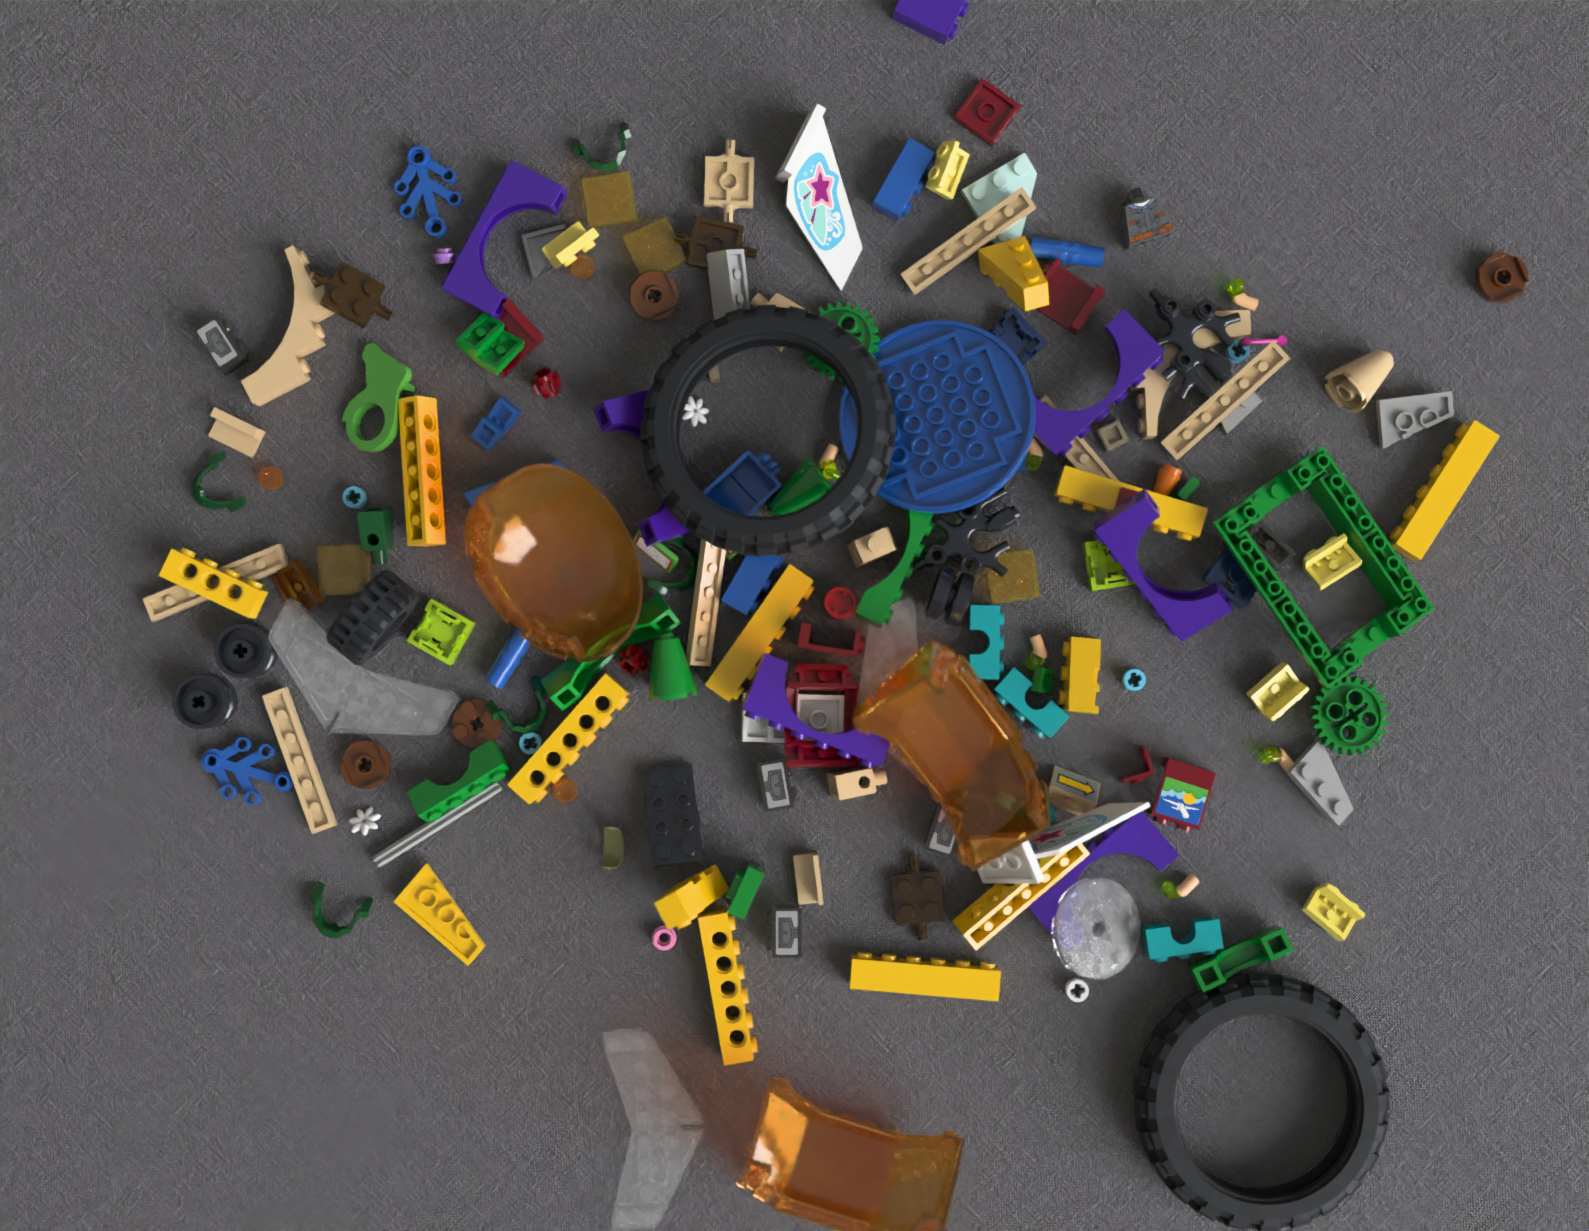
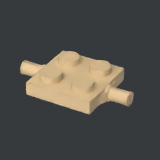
(729, 181)

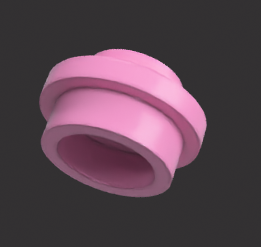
(658, 943)

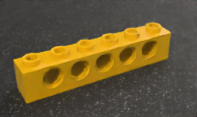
(421, 471)
(523, 781)
(1006, 901)
(732, 1050)

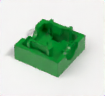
(744, 889)

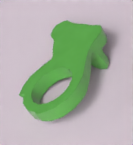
(384, 383)

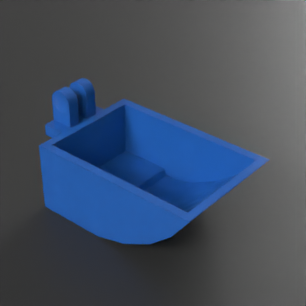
(746, 484)

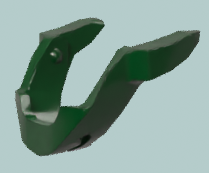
(579, 148)
(198, 494)
(689, 581)
(529, 725)
(333, 930)

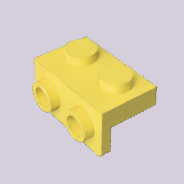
(947, 170)
(567, 244)
(1330, 561)
(1277, 692)
(1332, 910)

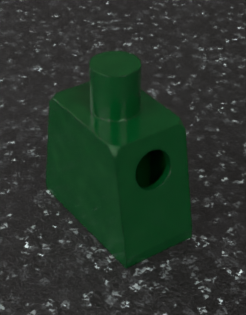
(380, 523)

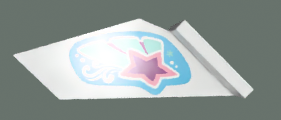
(819, 198)
(1020, 863)

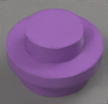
(444, 256)

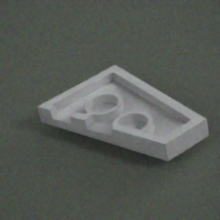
(1240, 411)
(1409, 414)
(1320, 783)

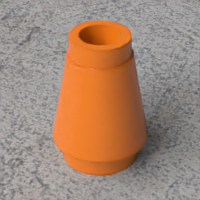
(1167, 479)

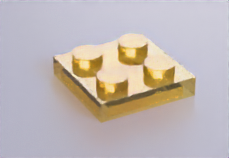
(609, 200)
(655, 247)
(342, 569)
(1018, 582)

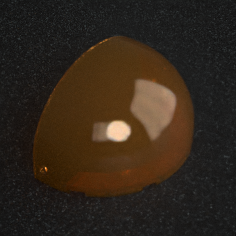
(556, 561)

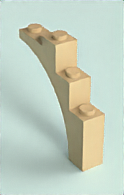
(285, 367)
(1155, 386)

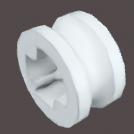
(1071, 985)

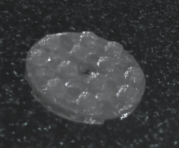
(1073, 933)

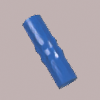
(1068, 252)
(507, 659)

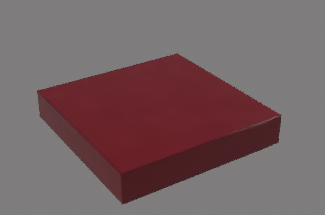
(986, 112)

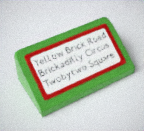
(658, 553)

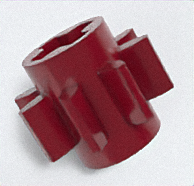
(546, 383)
(633, 659)

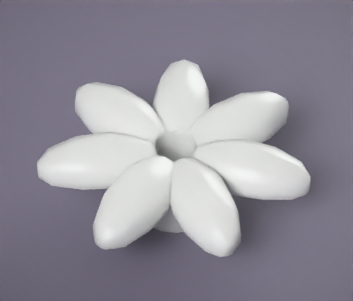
(695, 411)
(364, 821)

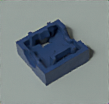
(1006, 330)
(1228, 568)

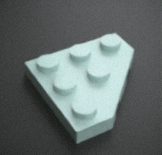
(999, 185)

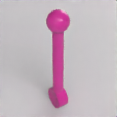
(1281, 340)

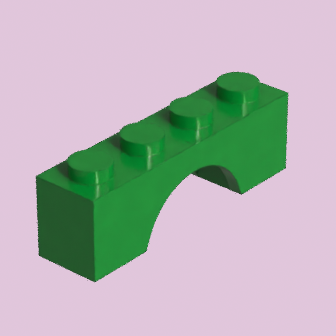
(485, 766)
(1256, 949)

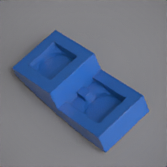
(496, 424)

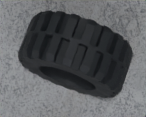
(372, 617)

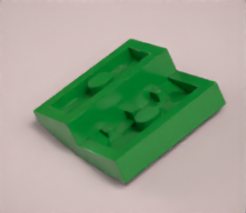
(490, 344)

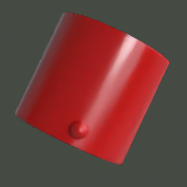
(840, 603)

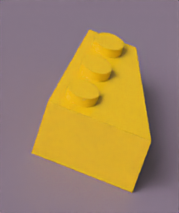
(1016, 271)
(1080, 675)
(690, 897)

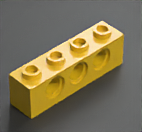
(177, 571)

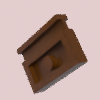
(297, 584)

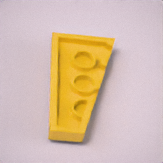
(437, 912)

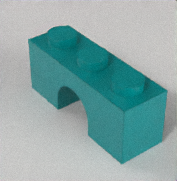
(988, 621)
(1012, 690)
(1203, 937)

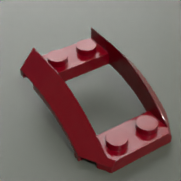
(820, 678)

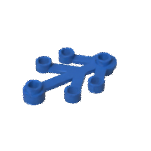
(425, 188)
(243, 769)

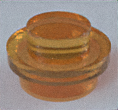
(582, 267)
(270, 478)
(565, 790)

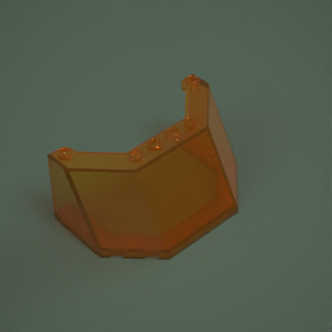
(961, 750)
(847, 1170)

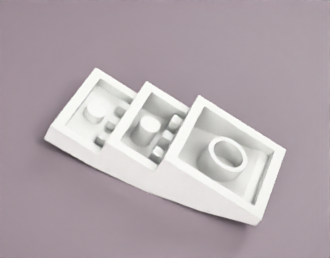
(816, 711)

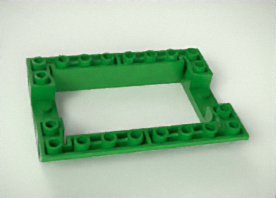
(1347, 515)

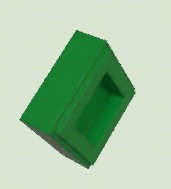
(1186, 489)
(1043, 680)

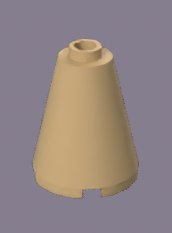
(1358, 380)

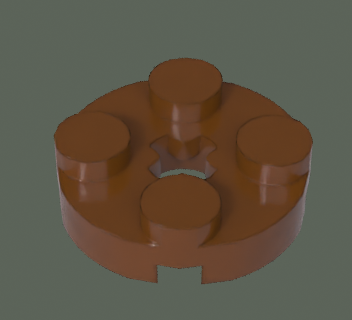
(1487, 276)
(641, 288)
(464, 730)
(373, 752)

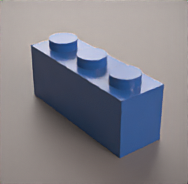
(904, 180)
(750, 581)

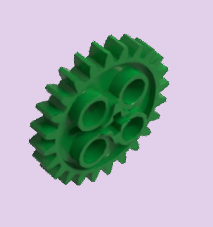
(862, 325)
(1359, 735)

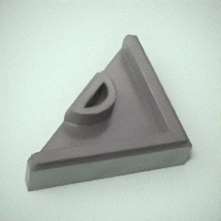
(533, 244)

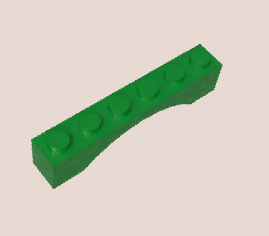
(877, 600)
(571, 678)

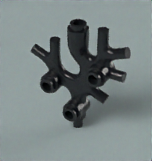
(1181, 335)
(958, 537)

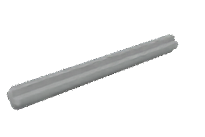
(433, 826)

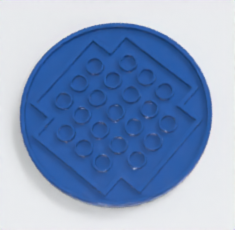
(958, 415)

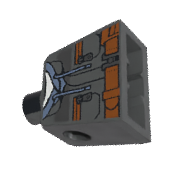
(1144, 220)

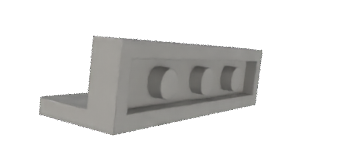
(728, 281)

